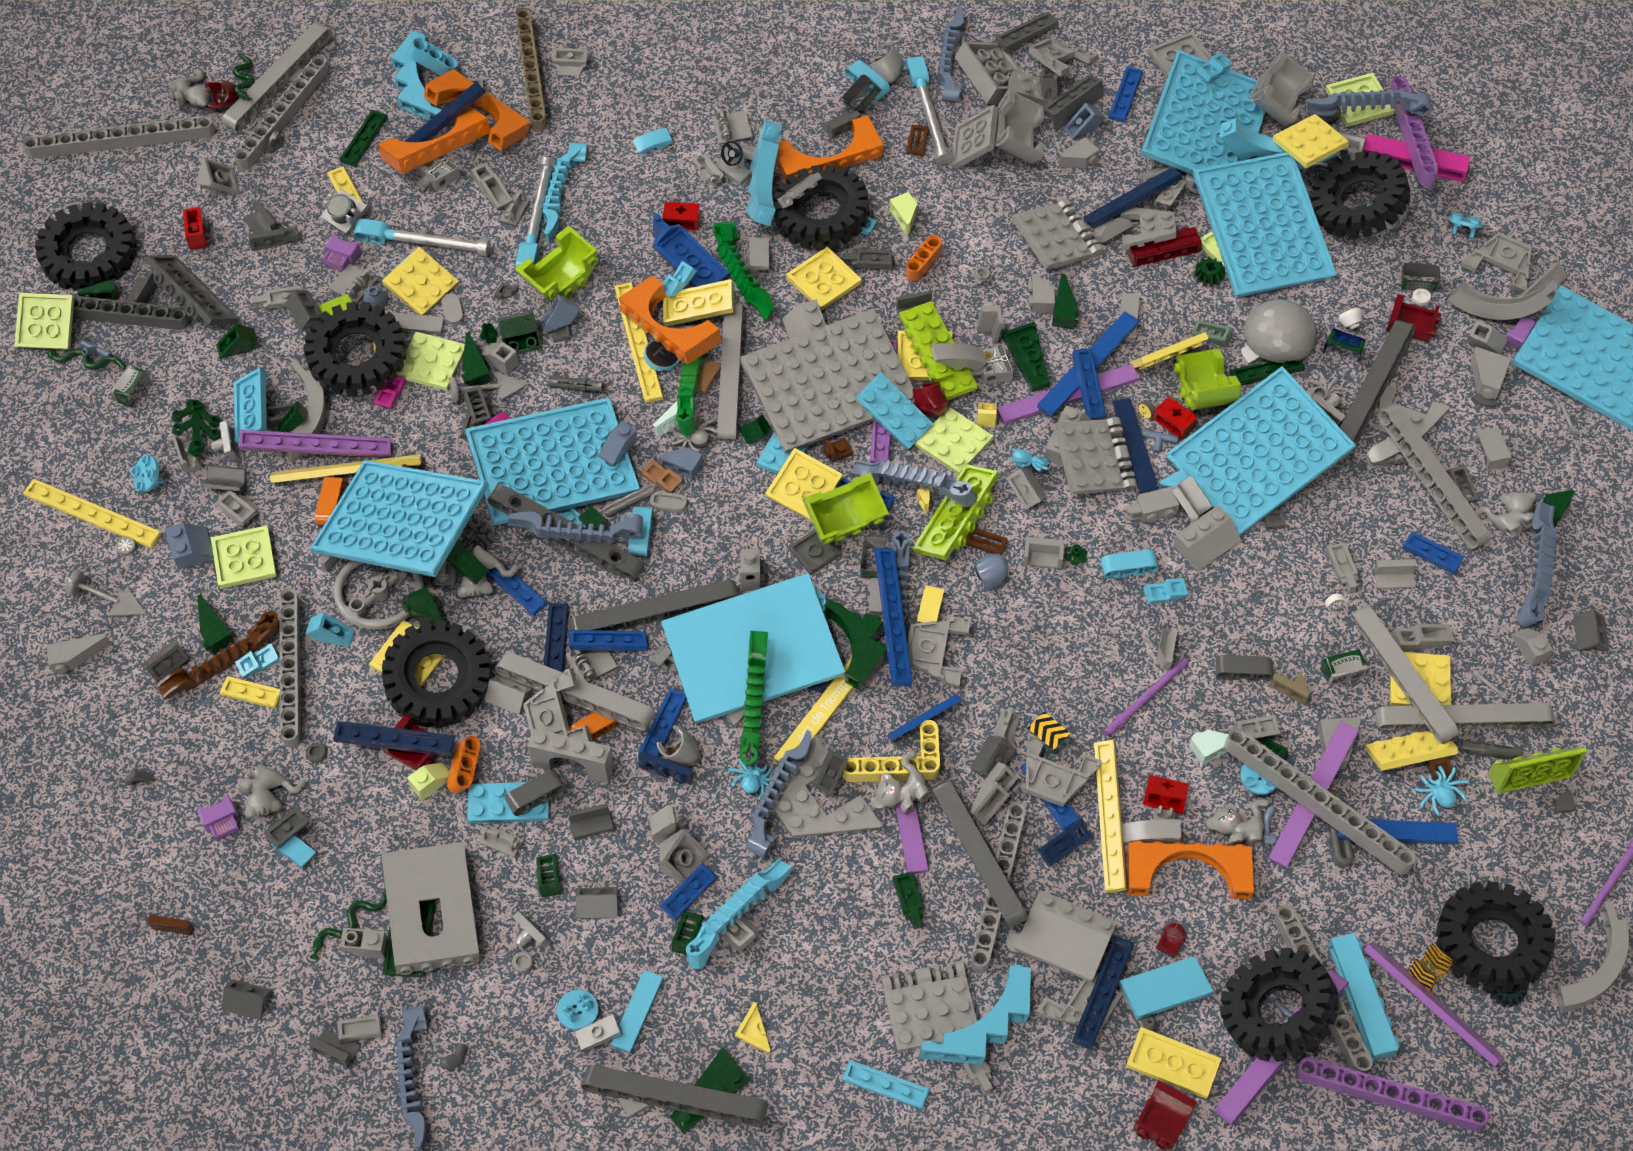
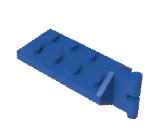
(678, 245)

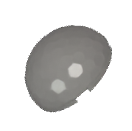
(1280, 331)

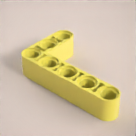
(880, 764)

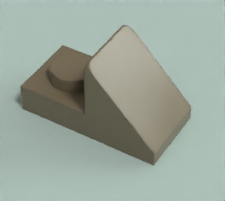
(1296, 690)

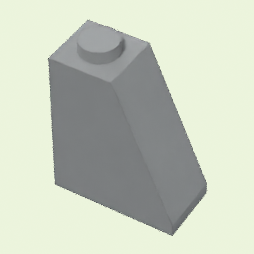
(1488, 371)
(1328, 727)

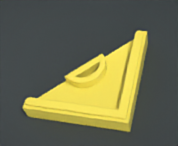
(753, 1031)

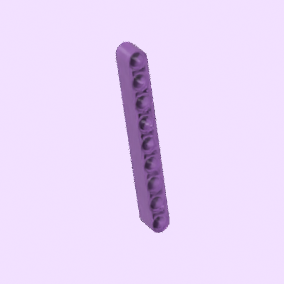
(1415, 138)
(1259, 1075)
(1402, 1092)

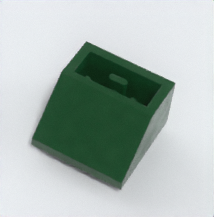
(520, 332)

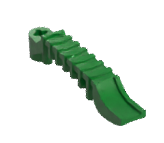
(725, 234)
(686, 393)
(754, 695)

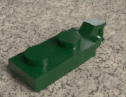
(909, 898)

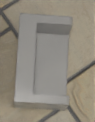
(1494, 448)
(1043, 552)

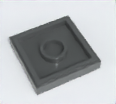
(812, 553)

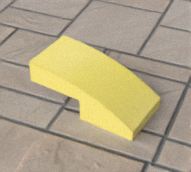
(923, 498)
(930, 604)

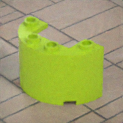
(563, 268)
(1204, 380)
(846, 509)

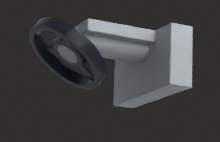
(734, 165)

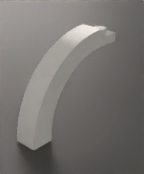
(1501, 308)
(316, 405)
(1587, 991)

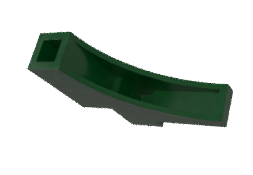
(466, 563)
(862, 635)

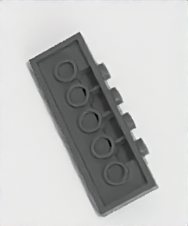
(189, 291)

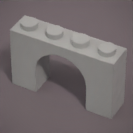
(595, 757)

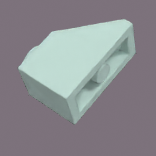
(1208, 745)

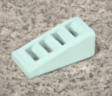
(666, 421)

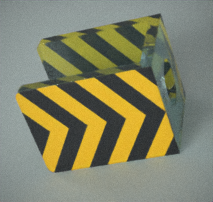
(1050, 733)

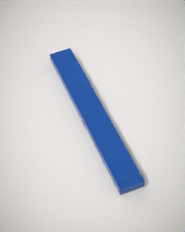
(1101, 351)
(893, 617)

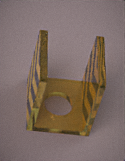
(1436, 961)

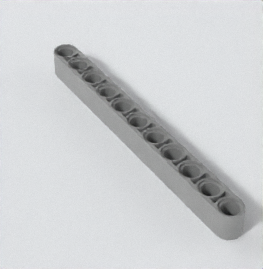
(119, 137)
(1323, 809)

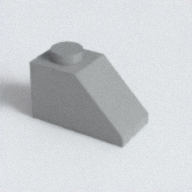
(1079, 155)
(1532, 645)

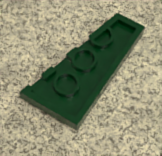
(1026, 352)
(720, 1075)

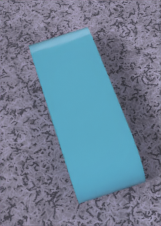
(431, 57)
(859, 68)
(639, 546)
(1129, 563)

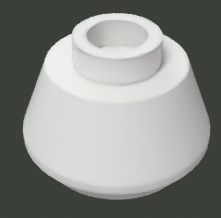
(1351, 318)

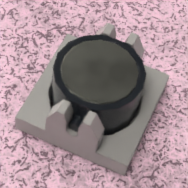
(344, 210)

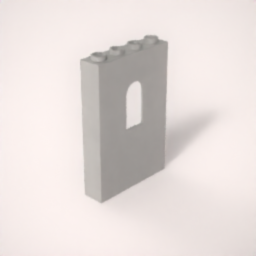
(424, 876)

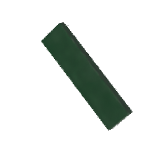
(363, 138)
(1260, 371)

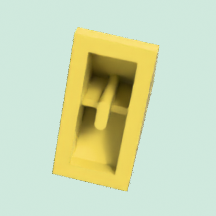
(986, 414)

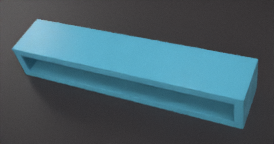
(1363, 997)

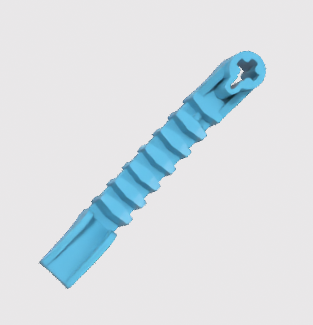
(552, 207)
(702, 946)

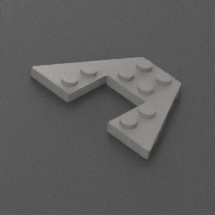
(803, 814)

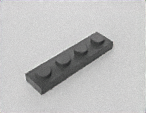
(1026, 31)

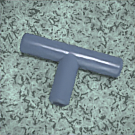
(90, 348)
(1159, 438)

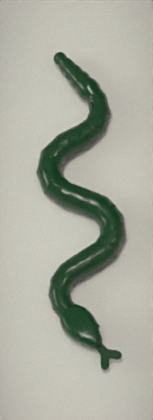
(249, 78)
(85, 359)
(318, 941)

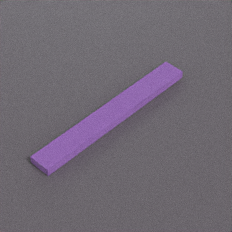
(1028, 406)
(880, 436)
(314, 443)
(1322, 775)
(1434, 1004)

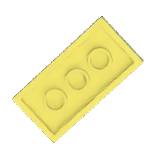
(699, 303)
(1170, 351)
(1409, 750)
(1173, 1062)

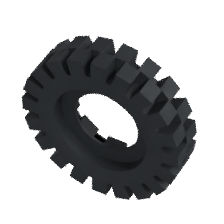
(1331, 185)
(847, 221)
(54, 241)
(376, 324)
(444, 706)
(1479, 903)
(1276, 1039)

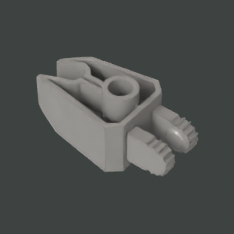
(1384, 455)

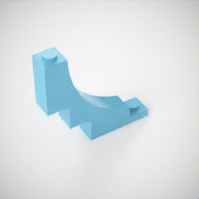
(408, 80)
(1248, 143)
(762, 167)
(969, 1043)

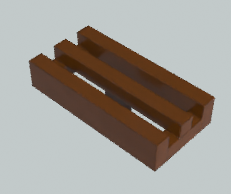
(915, 151)
(976, 542)
(170, 925)

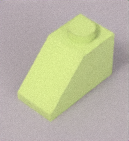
(904, 211)
(428, 779)

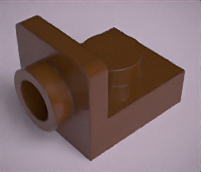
(837, 450)
(1435, 763)

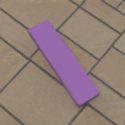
(911, 840)

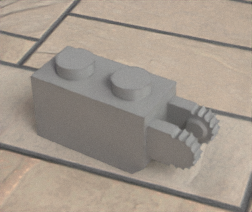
(1152, 506)

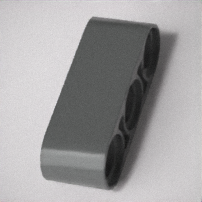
(1244, 667)
(534, 792)

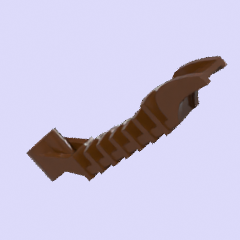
(180, 679)

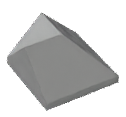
(217, 177)
(681, 855)

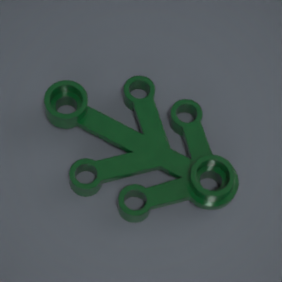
(196, 409)

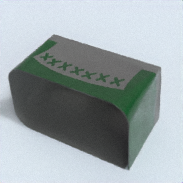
(854, 93)
(1422, 270)

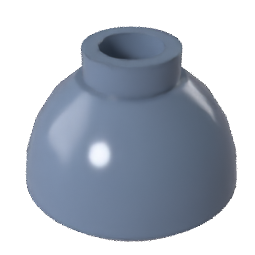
(375, 296)

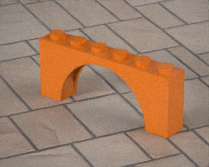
(509, 125)
(864, 146)
(409, 155)
(686, 342)
(1230, 861)

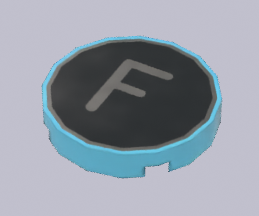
(659, 357)

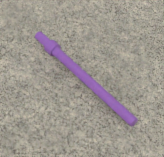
(1121, 719)
(1608, 885)

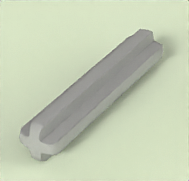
(628, 500)

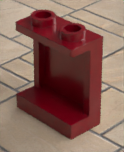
(1422, 318)
(411, 759)
(1164, 1116)

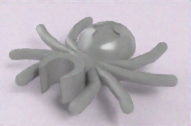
(1324, 392)
(698, 438)

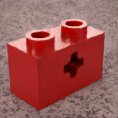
(682, 213)
(195, 228)
(1175, 418)
(1166, 793)

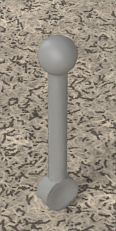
(1562, 405)
(1502, 695)

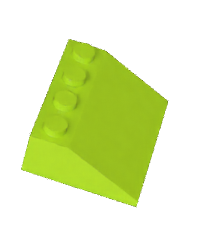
(1536, 769)

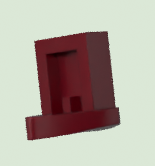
(1171, 939)

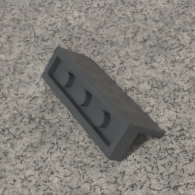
(1068, 104)

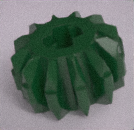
(1209, 271)

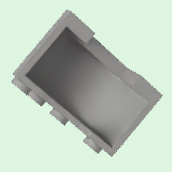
(1280, 87)
(1016, 127)

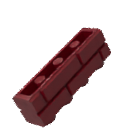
(1185, 243)

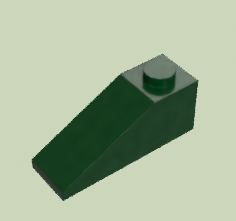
(1065, 306)
(473, 365)
(211, 628)

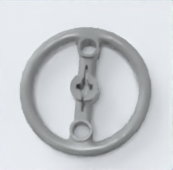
(378, 591)

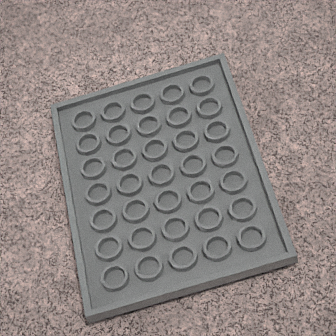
(814, 377)

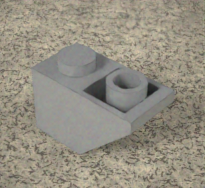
(1042, 295)
(1486, 337)
(501, 357)
(664, 824)
(364, 942)

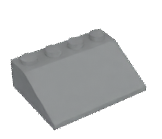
(987, 68)
(1066, 936)

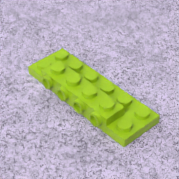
(924, 329)
(952, 521)

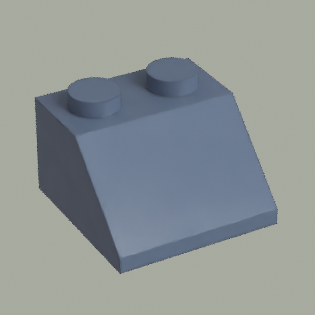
(189, 544)

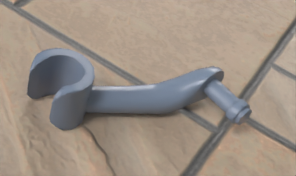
(1268, 838)
(1278, 1004)

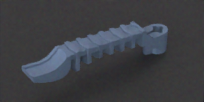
(951, 36)
(1416, 103)
(948, 486)
(629, 527)
(1545, 545)
(902, 563)
(759, 841)
(414, 1021)

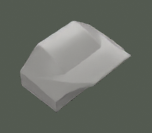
(569, 60)
(1111, 228)
(237, 507)
(1166, 648)
(740, 934)

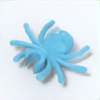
(1024, 459)
(752, 778)
(1442, 790)

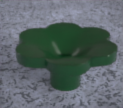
(488, 333)
(1075, 554)

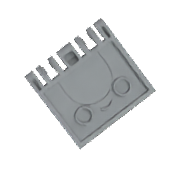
(1055, 236)
(1091, 457)
(929, 1008)

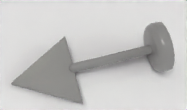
(506, 384)
(124, 606)

